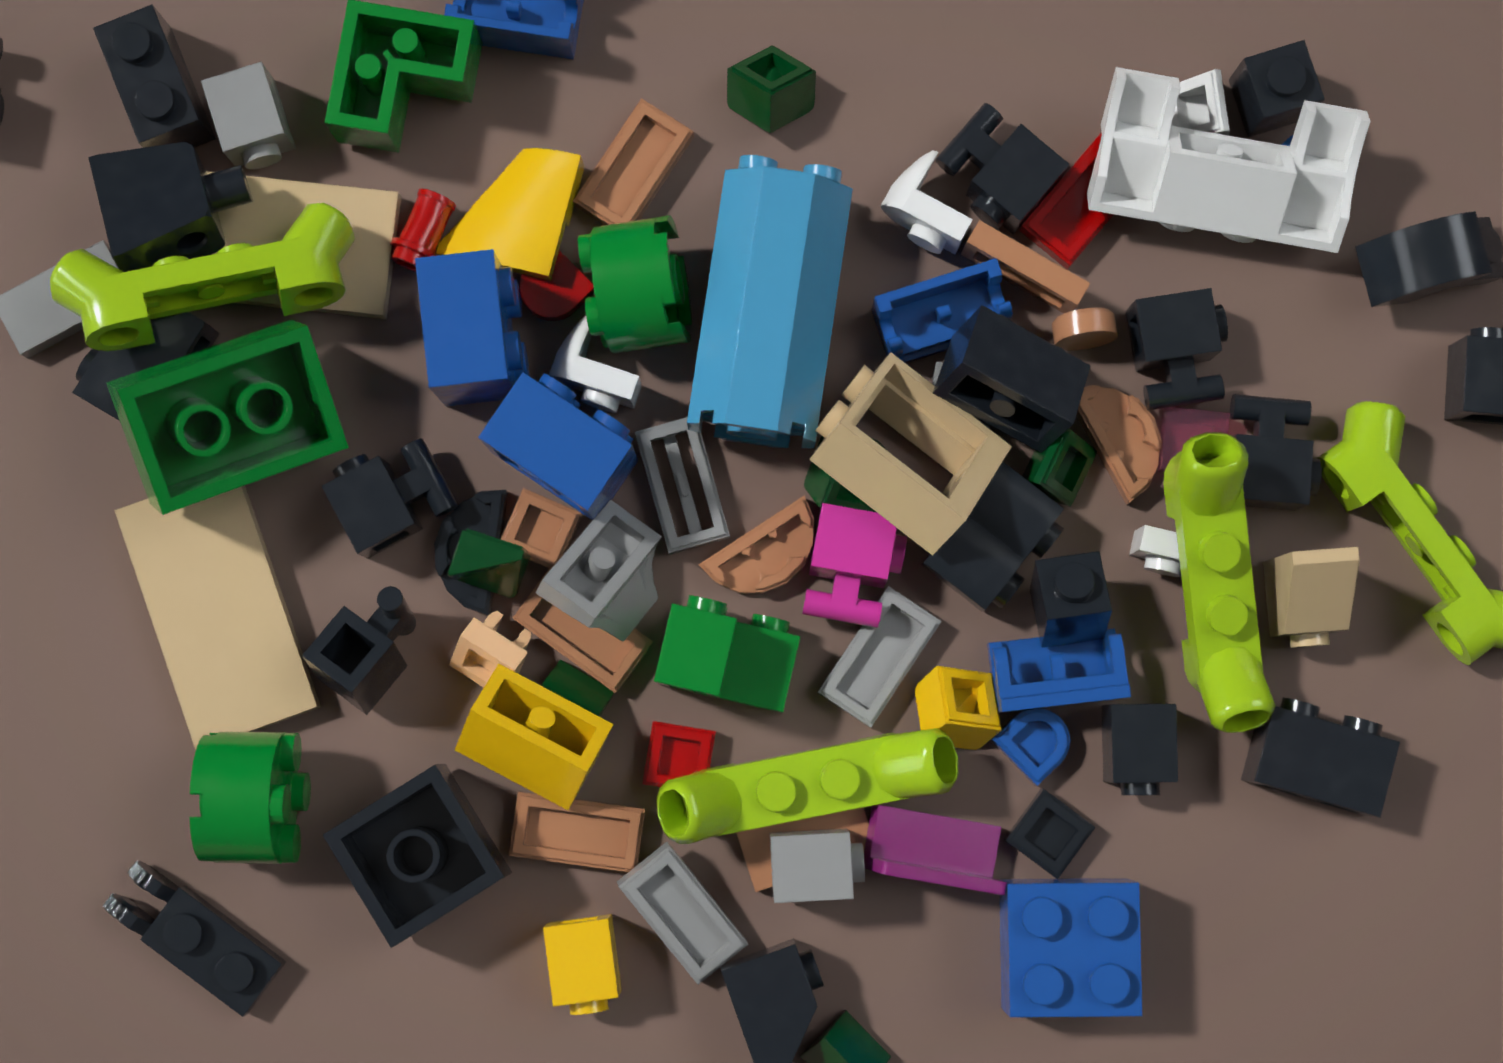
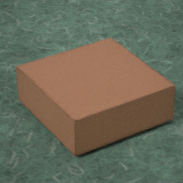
(541, 527)

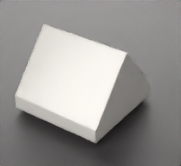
(1202, 104)

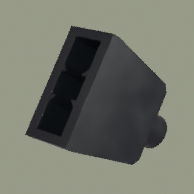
(163, 203)

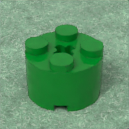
(636, 285)
(248, 797)

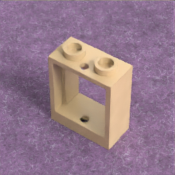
(931, 424)

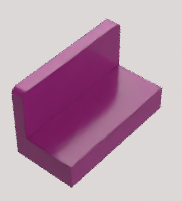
(933, 849)

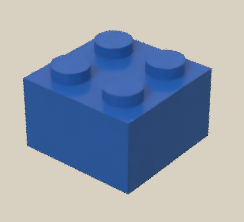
(469, 327)
(560, 445)
(1071, 948)

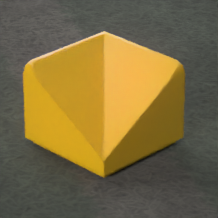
(960, 705)

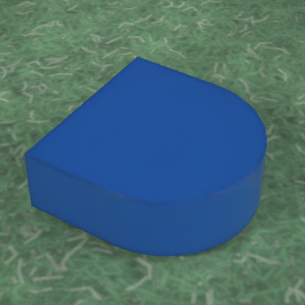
(1034, 742)

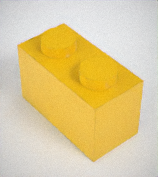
(533, 736)

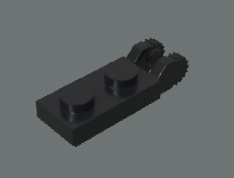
(199, 940)

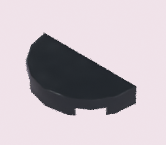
(479, 513)

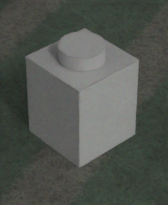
(248, 116)
(815, 865)

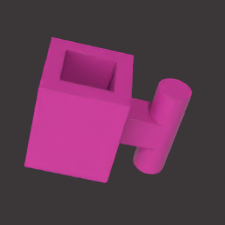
(852, 550)

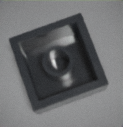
(417, 854)

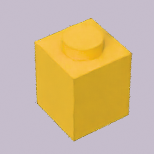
(582, 963)

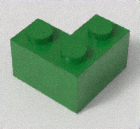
(388, 56)
(725, 657)

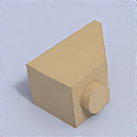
(1310, 594)

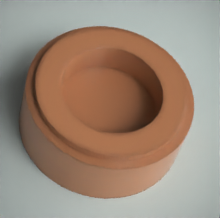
(1084, 329)

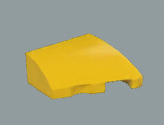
(522, 213)

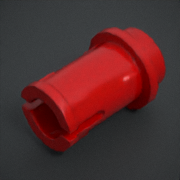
(422, 228)

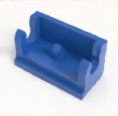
(524, 25)
(927, 314)
(1057, 675)

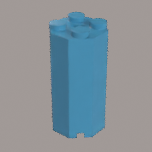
(770, 303)

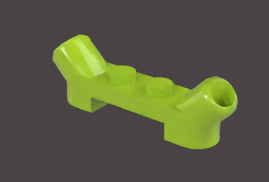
(119, 304)
(1367, 470)
(1217, 581)
(807, 784)

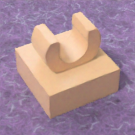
(483, 648)

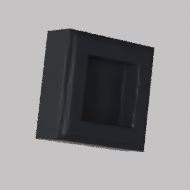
(1049, 833)

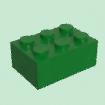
(227, 415)

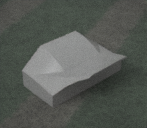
(606, 573)

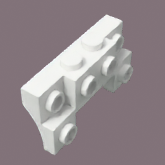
(1225, 181)

